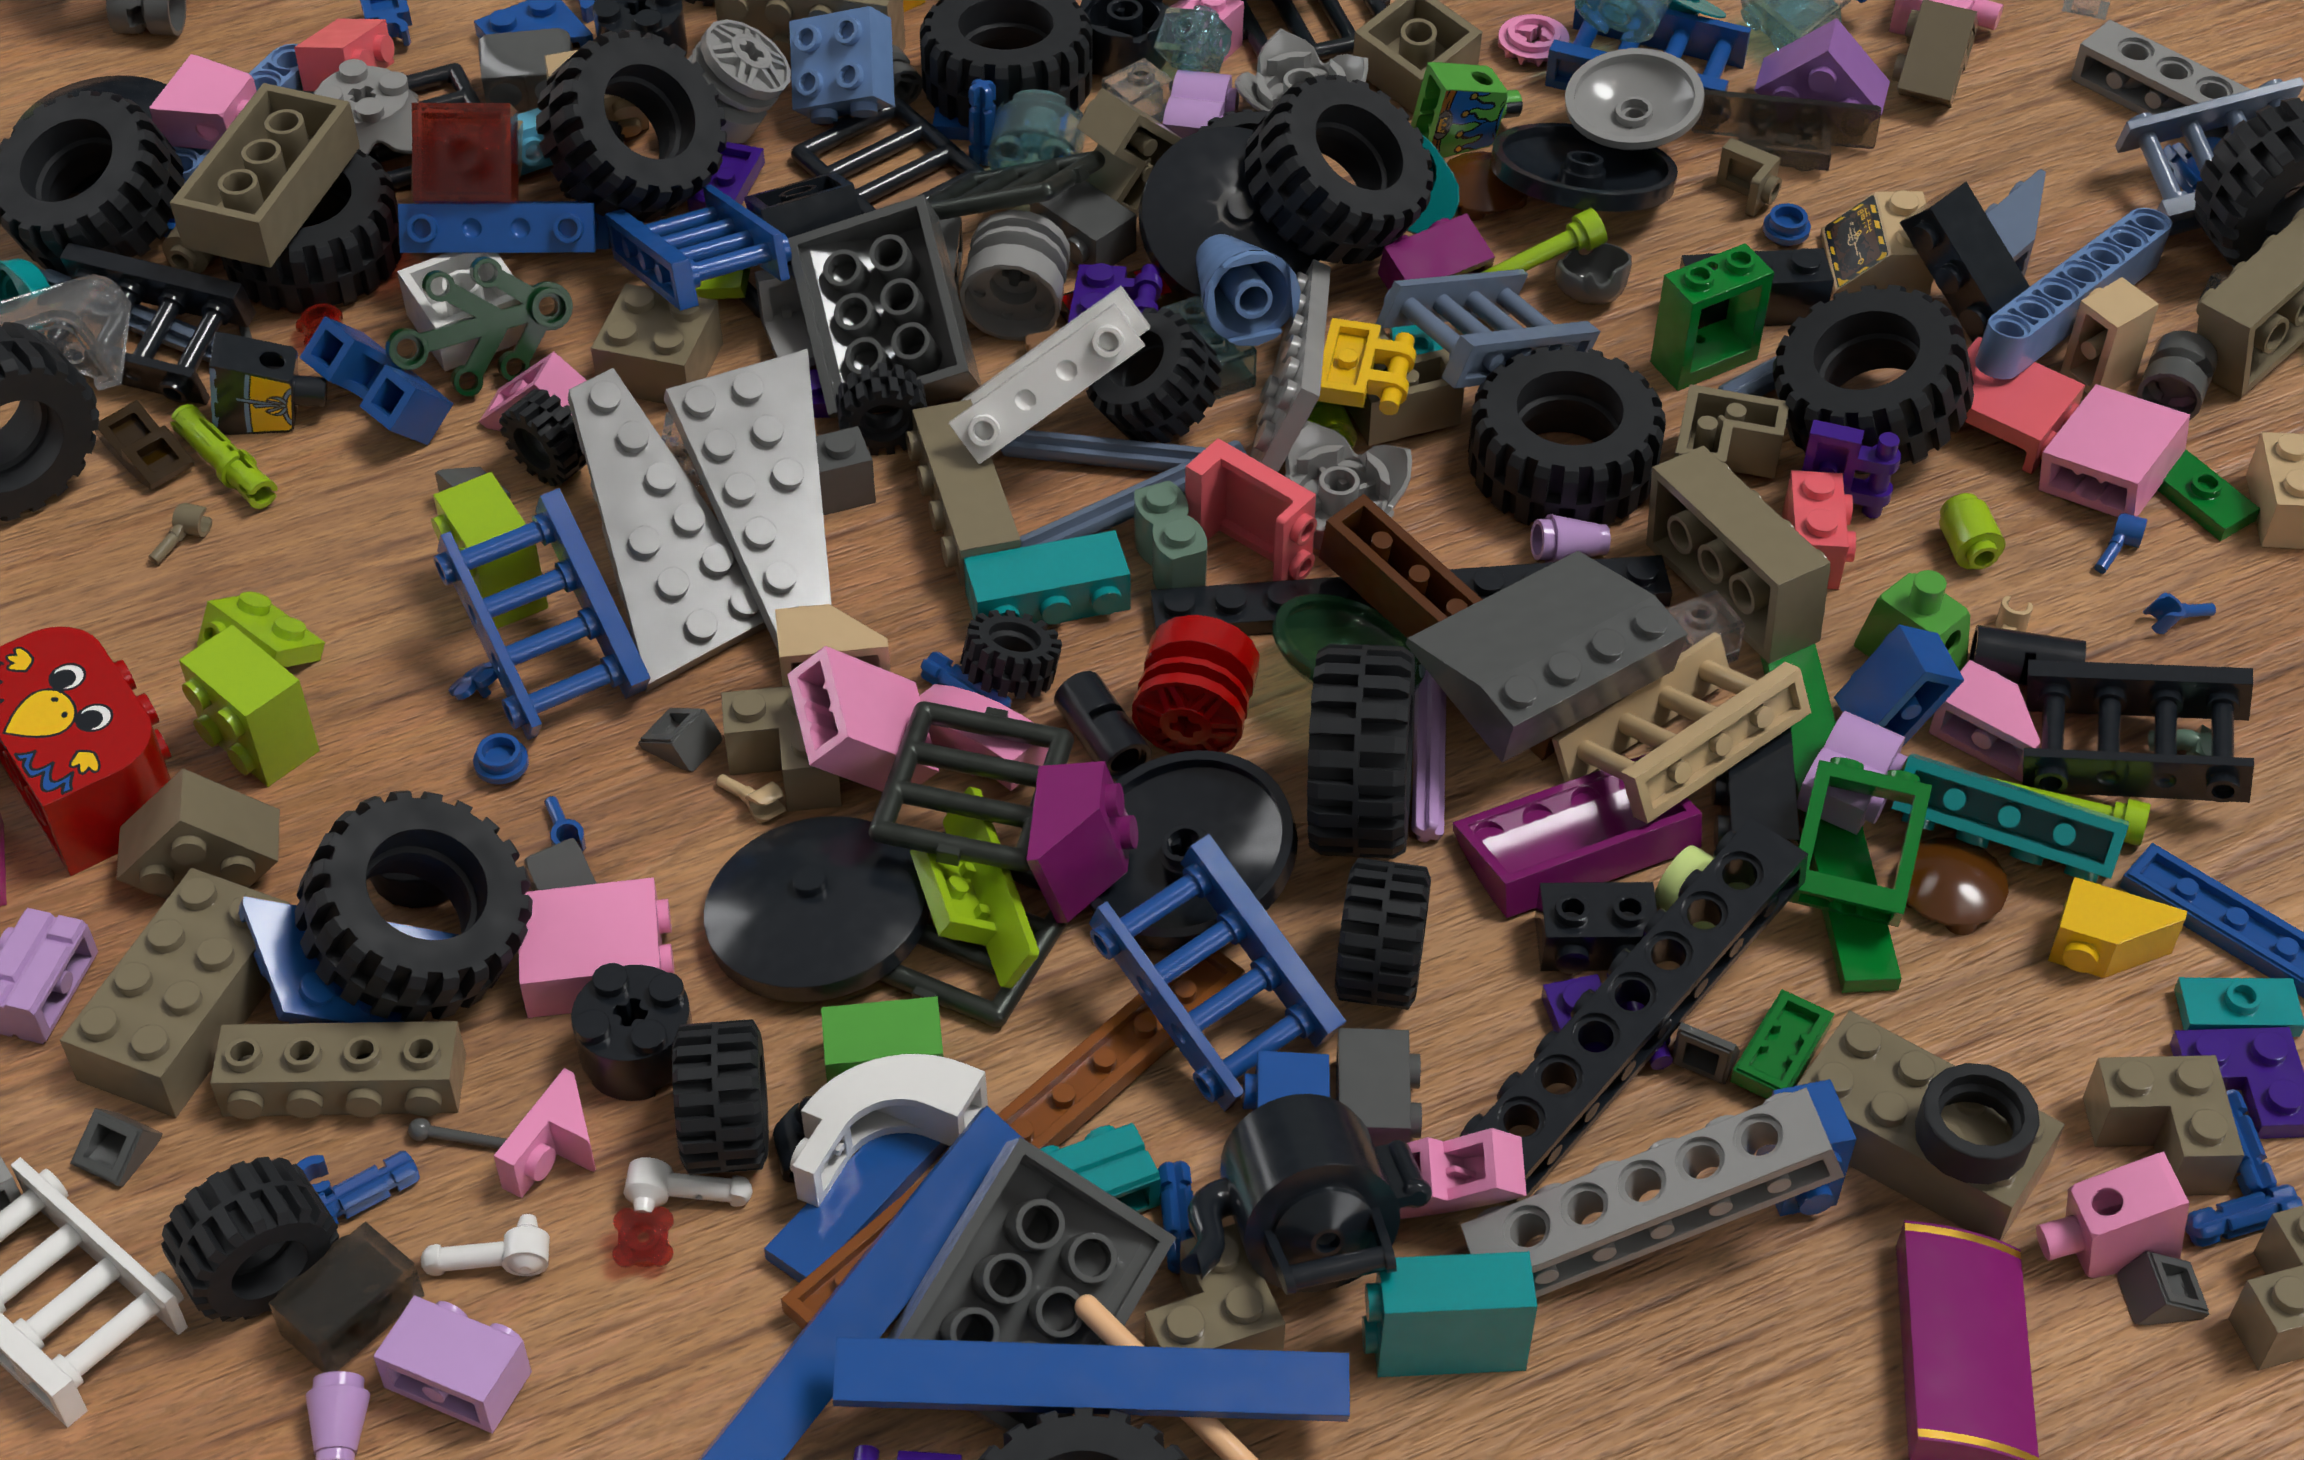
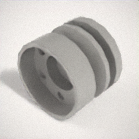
(745, 71)
(1015, 275)

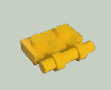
(1350, 360)

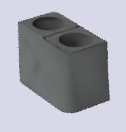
(515, 64)

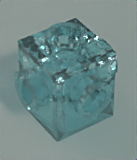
(1193, 39)

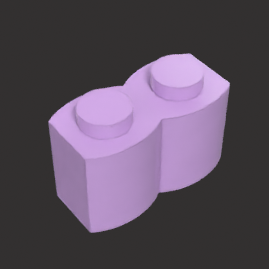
(1197, 99)
(1868, 744)

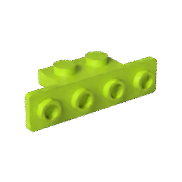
(978, 902)

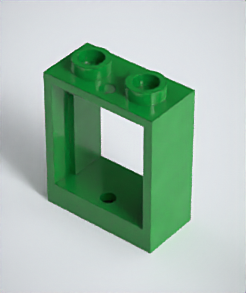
(1694, 354)
(1848, 895)

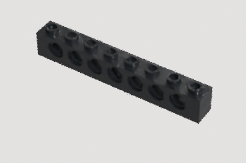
(1750, 856)

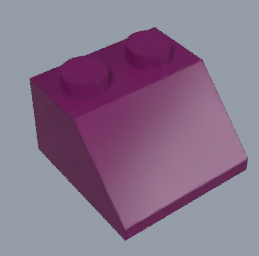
(1078, 835)

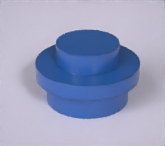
(1787, 225)
(500, 759)

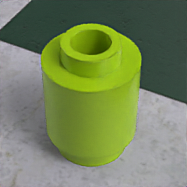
(1971, 531)

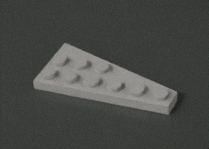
(1297, 373)
(760, 469)
(661, 537)

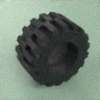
(1162, 384)
(1382, 933)
(720, 1097)
(246, 1236)

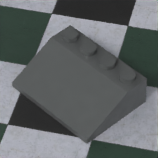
(884, 295)
(1549, 651)
(1026, 1255)

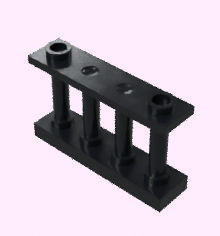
(175, 293)
(2139, 690)

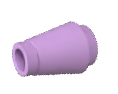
(1561, 536)
(337, 1414)

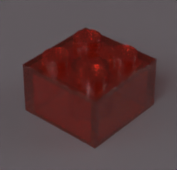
(465, 153)

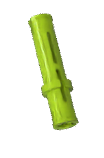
(233, 466)

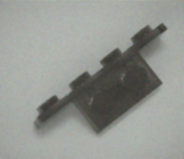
(1790, 127)

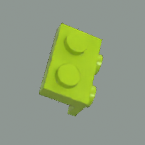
(265, 625)

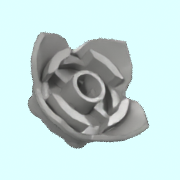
(1292, 60)
(378, 104)
(1337, 475)

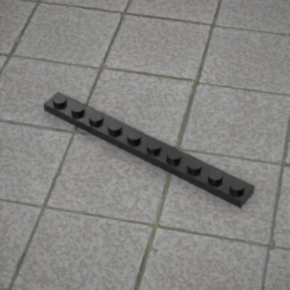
(1255, 605)

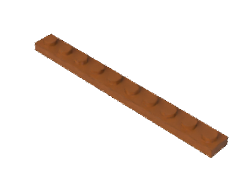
(1050, 1106)

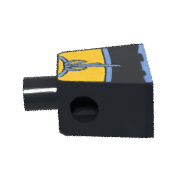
(258, 386)

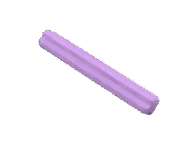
(1429, 761)

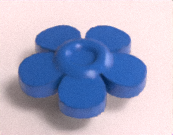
(475, 679)

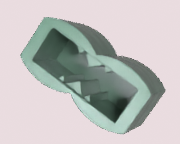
(1169, 537)

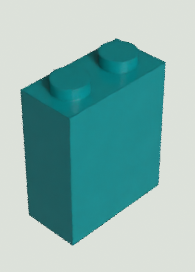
(1451, 1315)

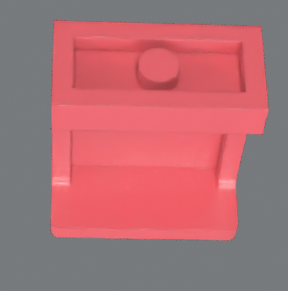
(2023, 408)
(1254, 507)

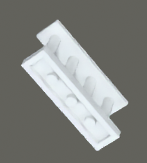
(1051, 374)
(21, 1342)

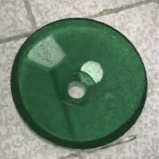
(1320, 619)

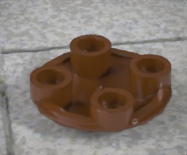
(1480, 188)
(1956, 884)

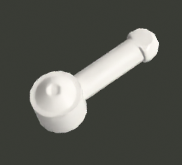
(653, 1181)
(521, 1253)

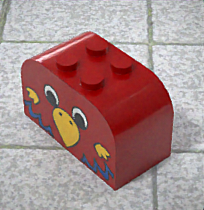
(77, 741)

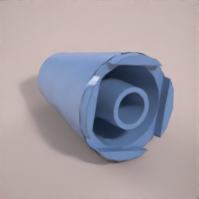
(1245, 290)

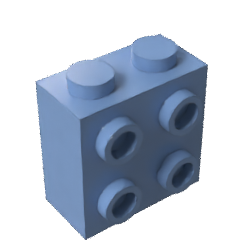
(842, 64)

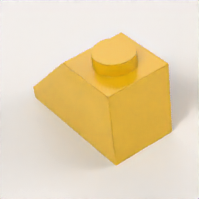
(2112, 930)

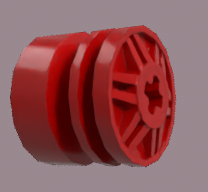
(1196, 685)

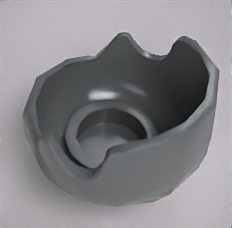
(1595, 276)

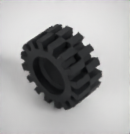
(879, 389)
(543, 437)
(1010, 654)

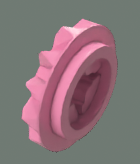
(1518, 33)

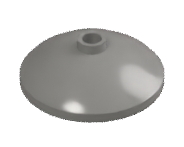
(1634, 98)

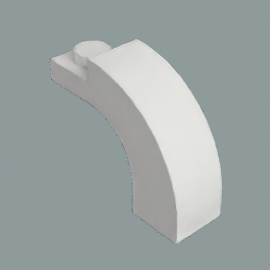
(877, 1099)

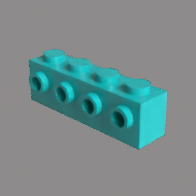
(2019, 818)

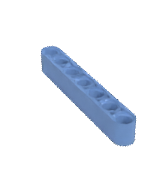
(2048, 308)

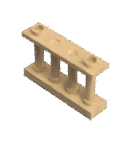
(1700, 751)

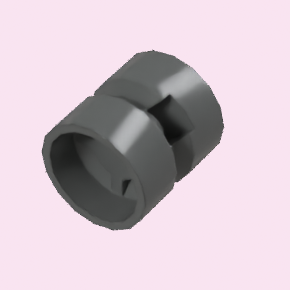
(157, 16)
(2179, 372)

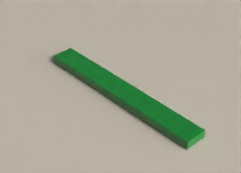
(1859, 947)

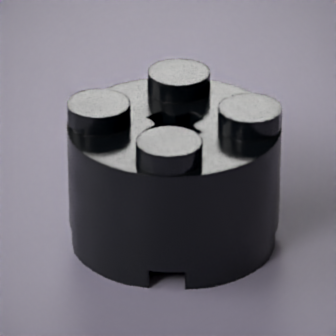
(656, 17)
(1124, 33)
(628, 1028)

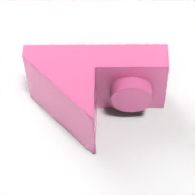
(548, 1130)

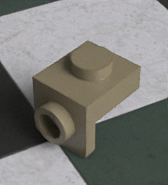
(1750, 173)

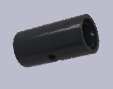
(2009, 650)
(1101, 723)

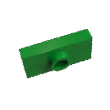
(2207, 497)
(1782, 1045)

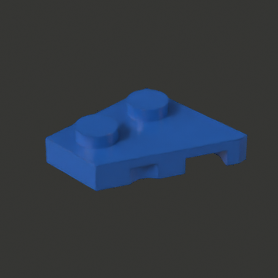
(534, 16)

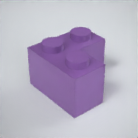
(1824, 67)

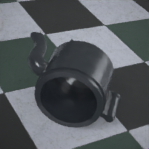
(1306, 1196)

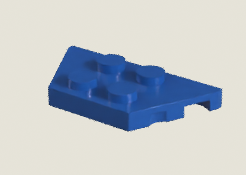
(295, 987)

